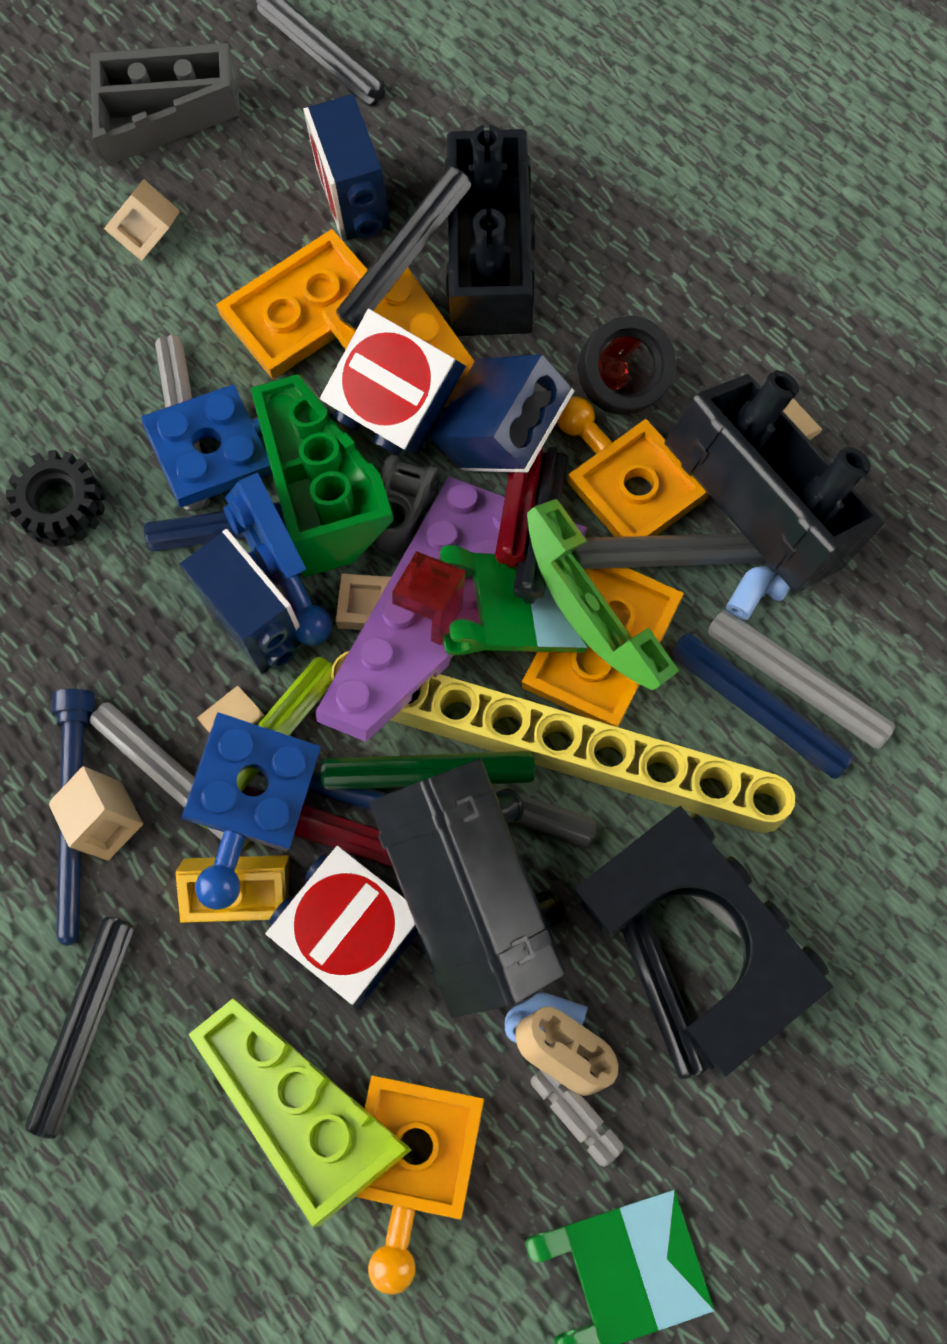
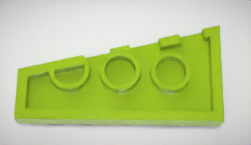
(302, 1119)

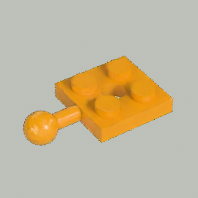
(634, 454)
(430, 1187)

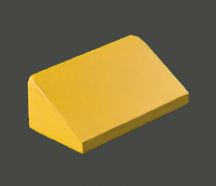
(262, 883)

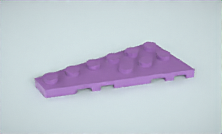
(395, 645)

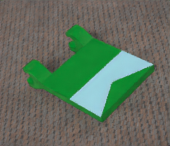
(503, 618)
(632, 1270)

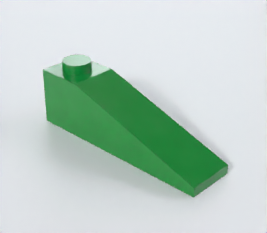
(324, 485)

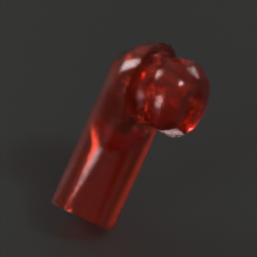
(613, 361)

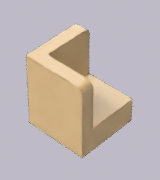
(142, 220)
(95, 813)

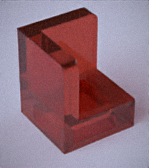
(432, 591)

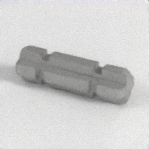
(579, 1118)

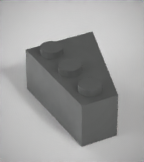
(159, 96)

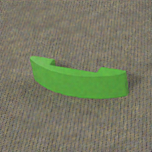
(553, 542)

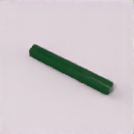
(411, 769)

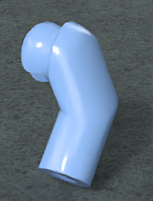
(753, 586)

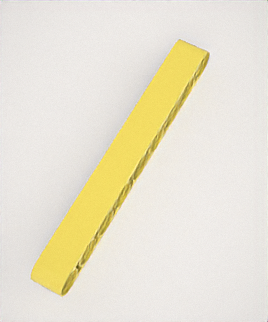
(587, 738)

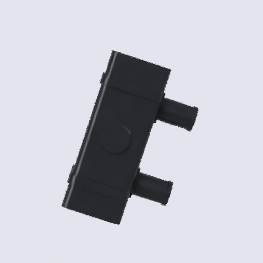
(491, 234)
(775, 479)
(470, 889)

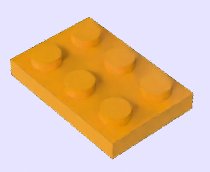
(282, 309)
(413, 311)
(584, 680)

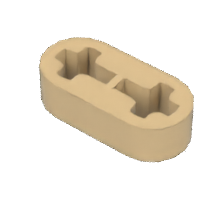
(565, 1055)

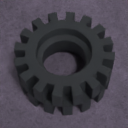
(44, 475)

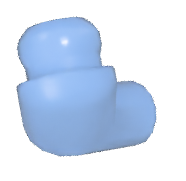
(537, 1001)

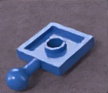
(213, 415)
(273, 551)
(221, 805)

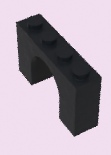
(776, 974)

